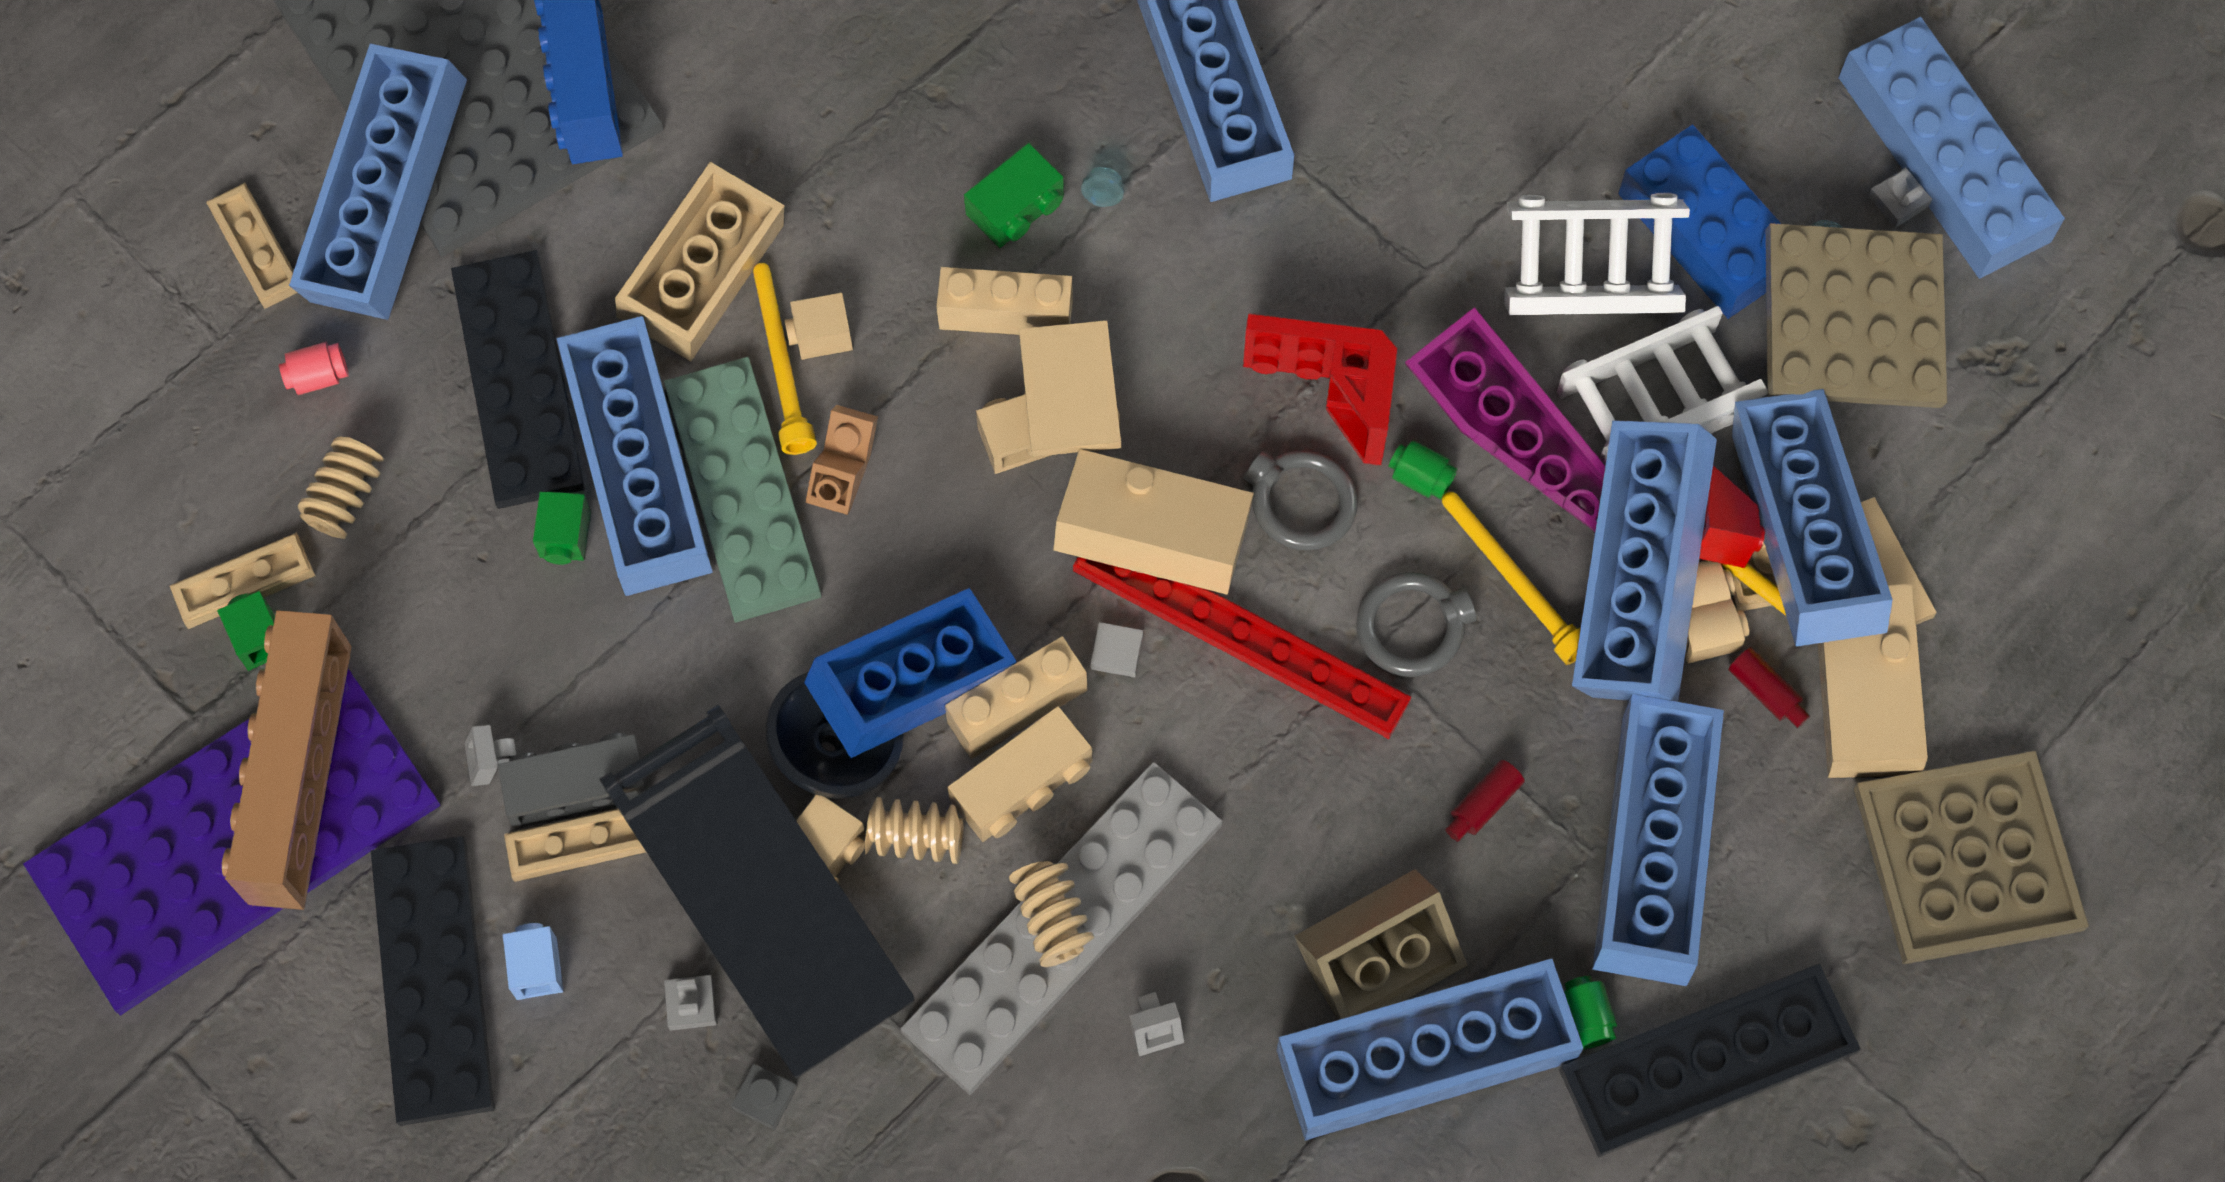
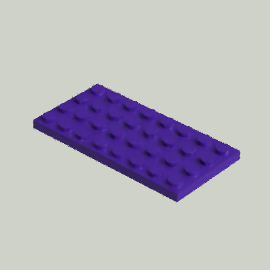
(146, 876)

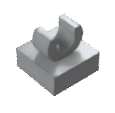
(1900, 197)
(485, 754)
(690, 1002)
(1155, 1025)

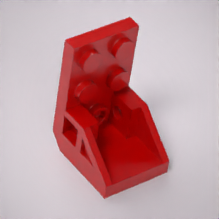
(1354, 359)

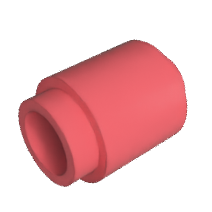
(313, 368)

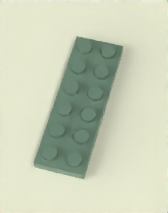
(742, 489)

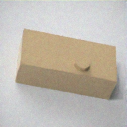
(700, 260)
(1153, 521)
(1875, 698)

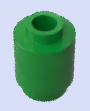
(1422, 470)
(1591, 1011)

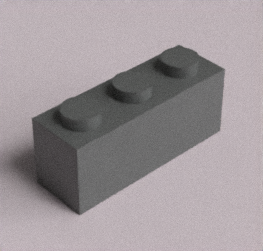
(566, 781)

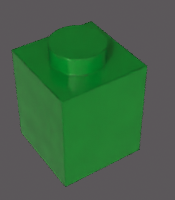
(561, 527)
(246, 624)

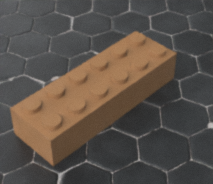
(287, 760)

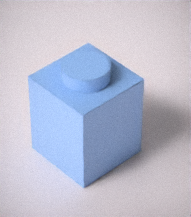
(532, 961)

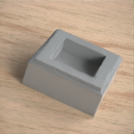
(1116, 649)

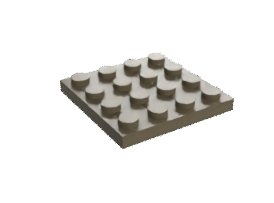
(1856, 315)
(1970, 857)

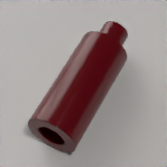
(1769, 687)
(1484, 800)

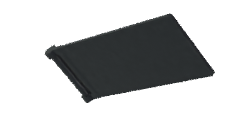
(760, 896)

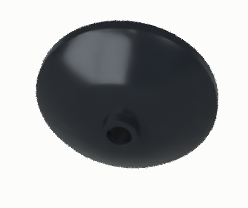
(795, 742)

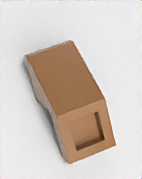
(844, 460)

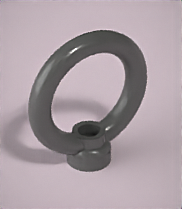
(1266, 472)
(1456, 610)

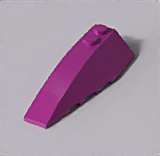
(1509, 414)

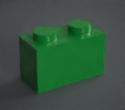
(1014, 196)

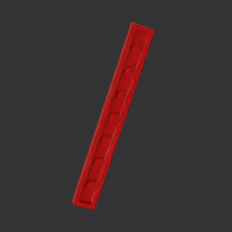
(1258, 644)

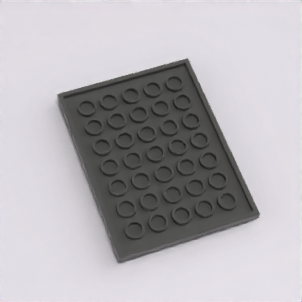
(502, 136)

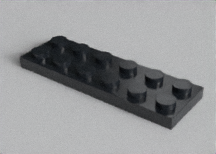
(517, 379)
(431, 981)
(1709, 1060)

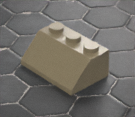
(1382, 947)

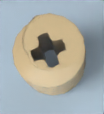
(337, 486)
(914, 830)
(1050, 912)

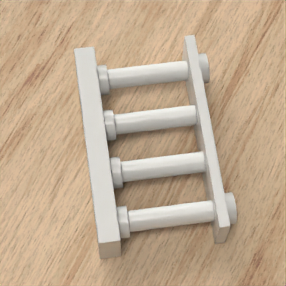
(1616, 294)
(1694, 326)

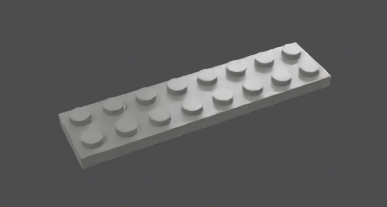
(1116, 874)

